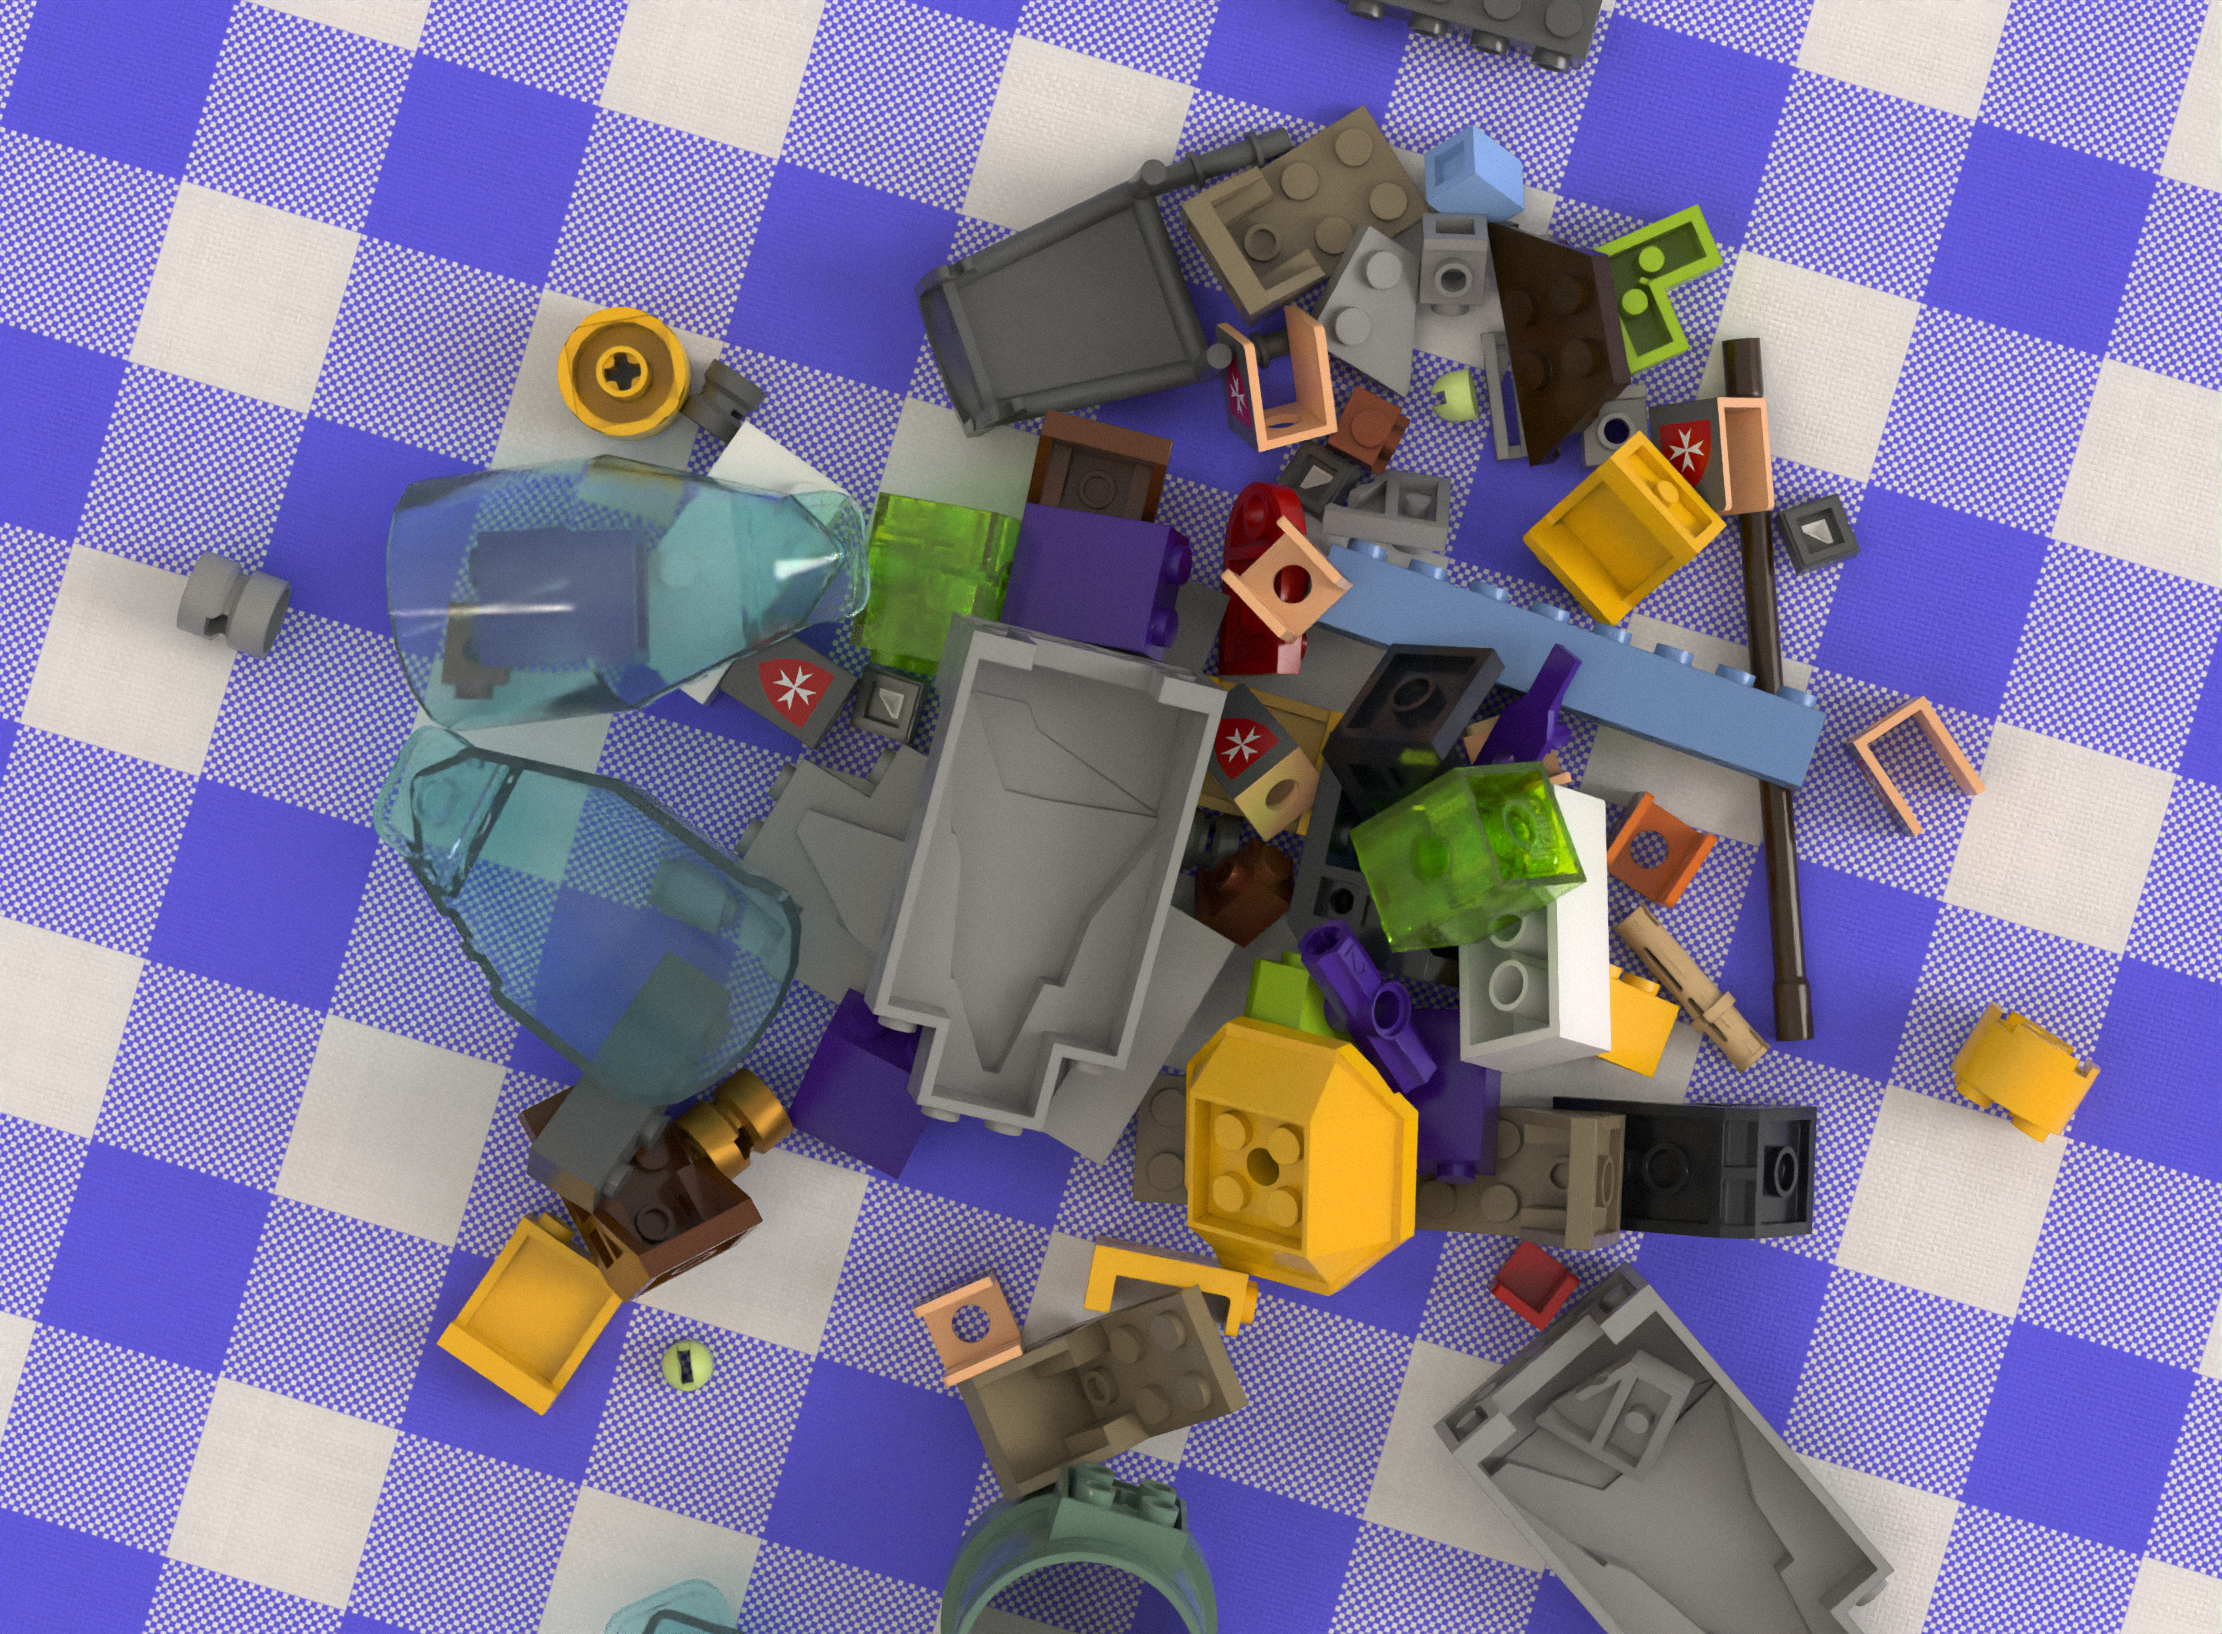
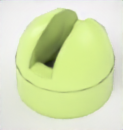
(1459, 394)
(701, 1365)

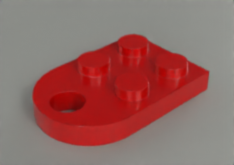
(1245, 641)

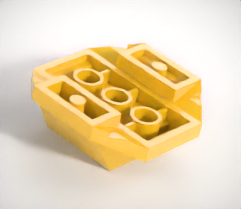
(1296, 1156)

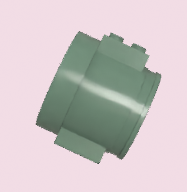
(1082, 1520)

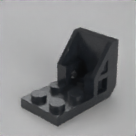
(1407, 722)
(1336, 888)
(1714, 1167)

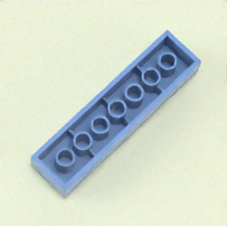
(1616, 684)

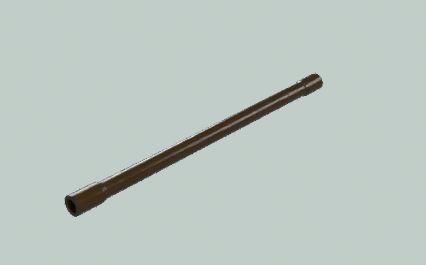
(1790, 986)

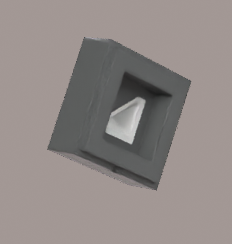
(1319, 478)
(1817, 534)
(889, 703)

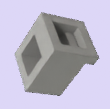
(1447, 244)
(1626, 408)

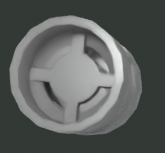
(234, 605)

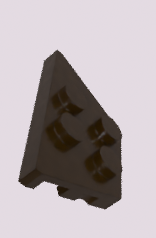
(1558, 334)

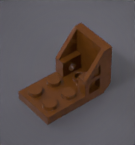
(1099, 468)
(664, 1217)

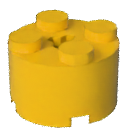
(596, 352)
(2022, 1071)

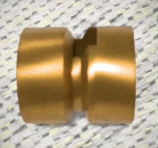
(736, 1123)

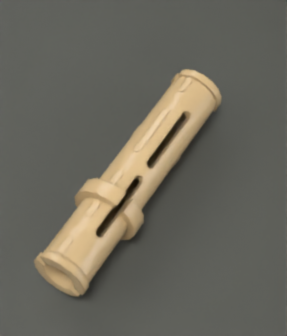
(1699, 996)

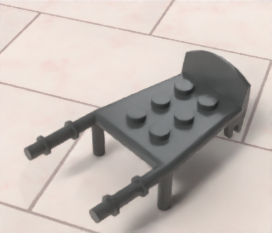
(1082, 304)

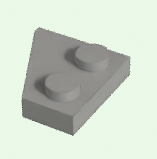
(1372, 309)
(1395, 510)
(1621, 1412)

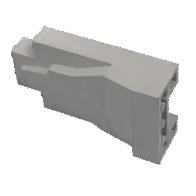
(840, 865)
(1038, 865)
(1719, 1531)

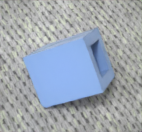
(1474, 177)

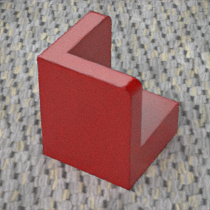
(1533, 1284)

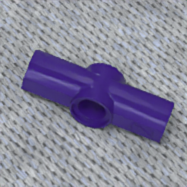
(1367, 1006)

